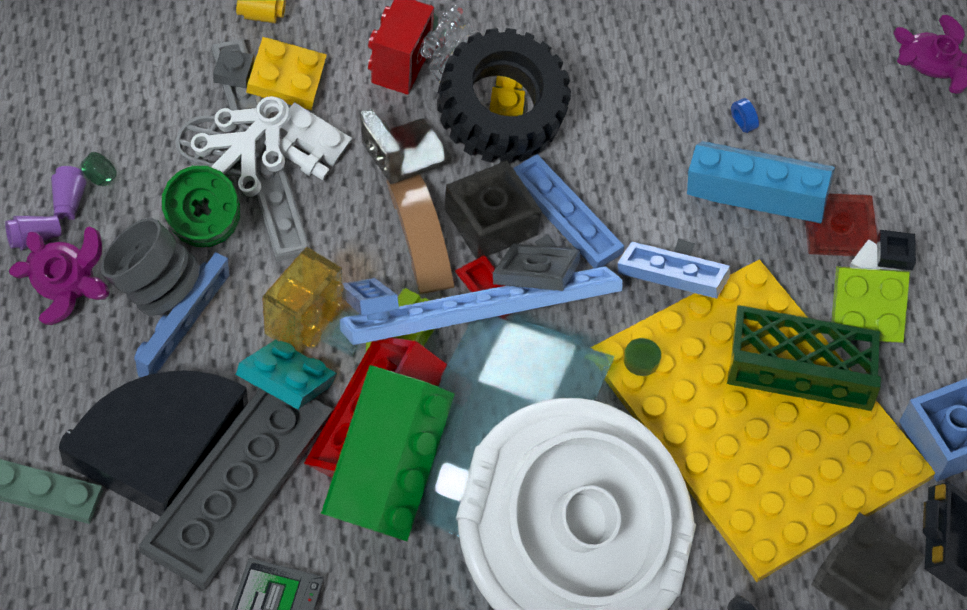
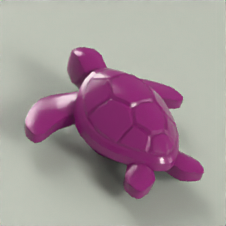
(936, 54)
(62, 273)

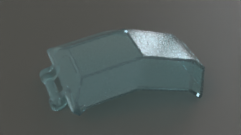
(494, 374)

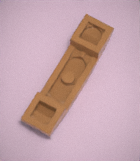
(422, 234)

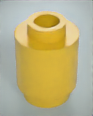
(261, 9)

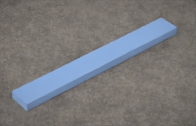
(477, 306)

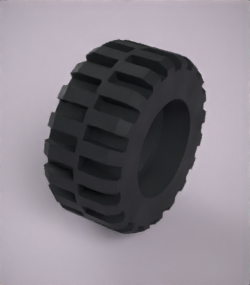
(511, 57)

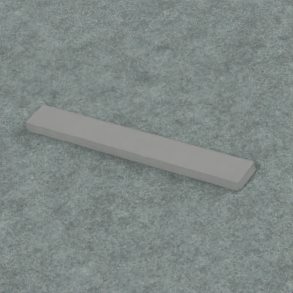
(275, 197)

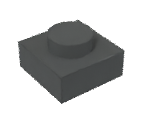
(233, 68)

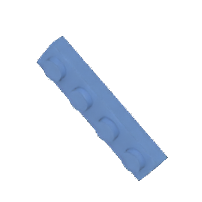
(569, 213)
(370, 298)
(173, 327)

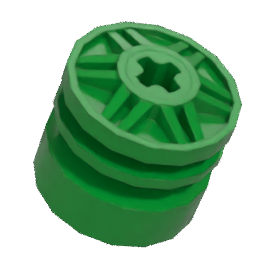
(197, 187)

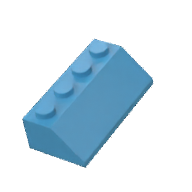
(760, 181)

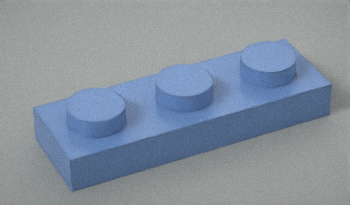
(674, 269)

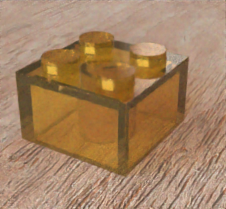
(303, 300)

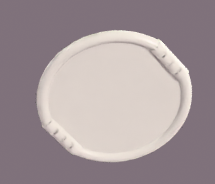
(575, 512)

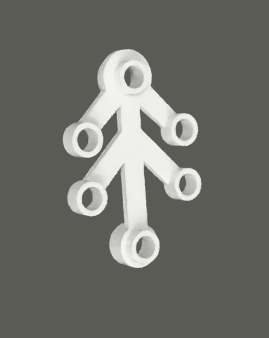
(243, 144)

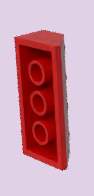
(391, 354)

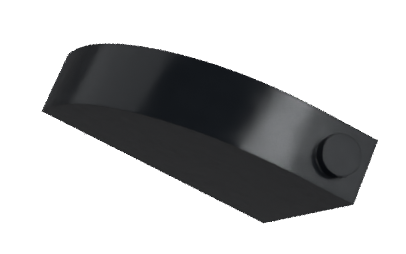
(153, 434)

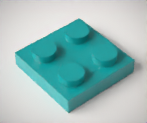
(286, 373)

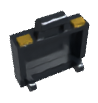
(946, 535)

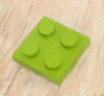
(872, 300)

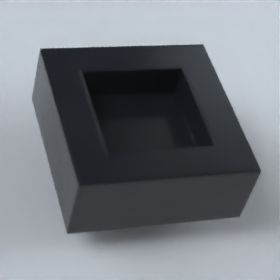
(896, 250)

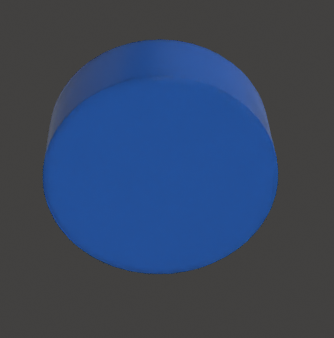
(745, 115)

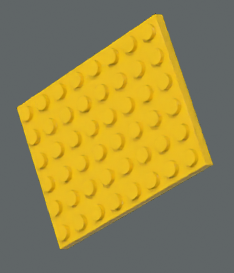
(759, 463)

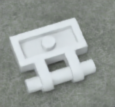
(313, 136)

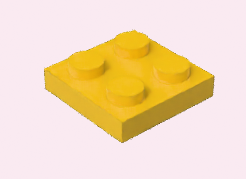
(286, 72)

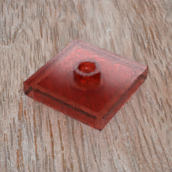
(844, 226)

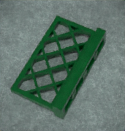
(803, 377)

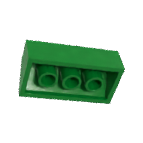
(388, 453)

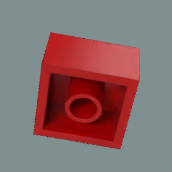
(398, 44)

